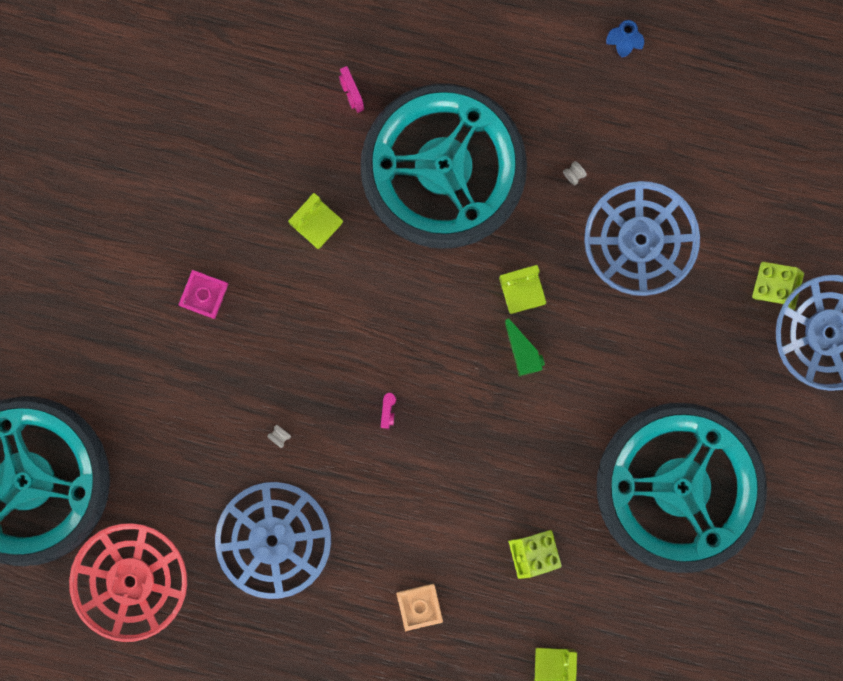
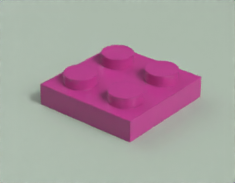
(353, 94)
(203, 294)

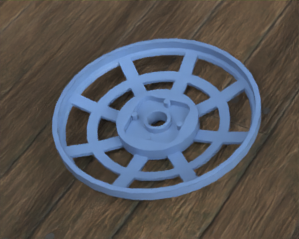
(650, 230)
(815, 333)
(285, 535)

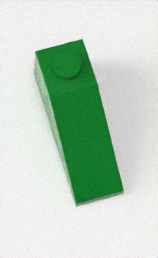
(525, 354)

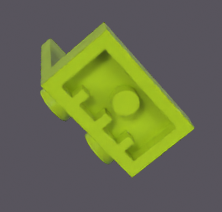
(315, 221)
(777, 283)
(522, 289)
(535, 554)
(555, 664)

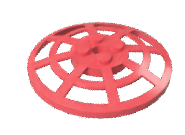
(119, 590)

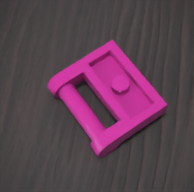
(388, 417)

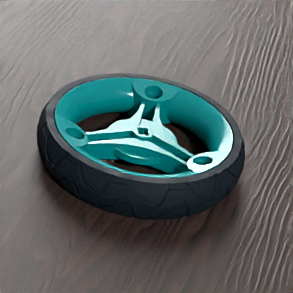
(439, 99)
(750, 487)
(17, 495)

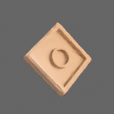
(419, 607)

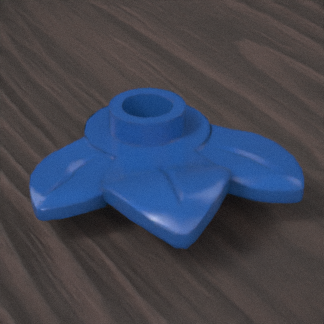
(625, 41)

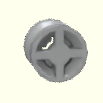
(574, 173)
(279, 436)

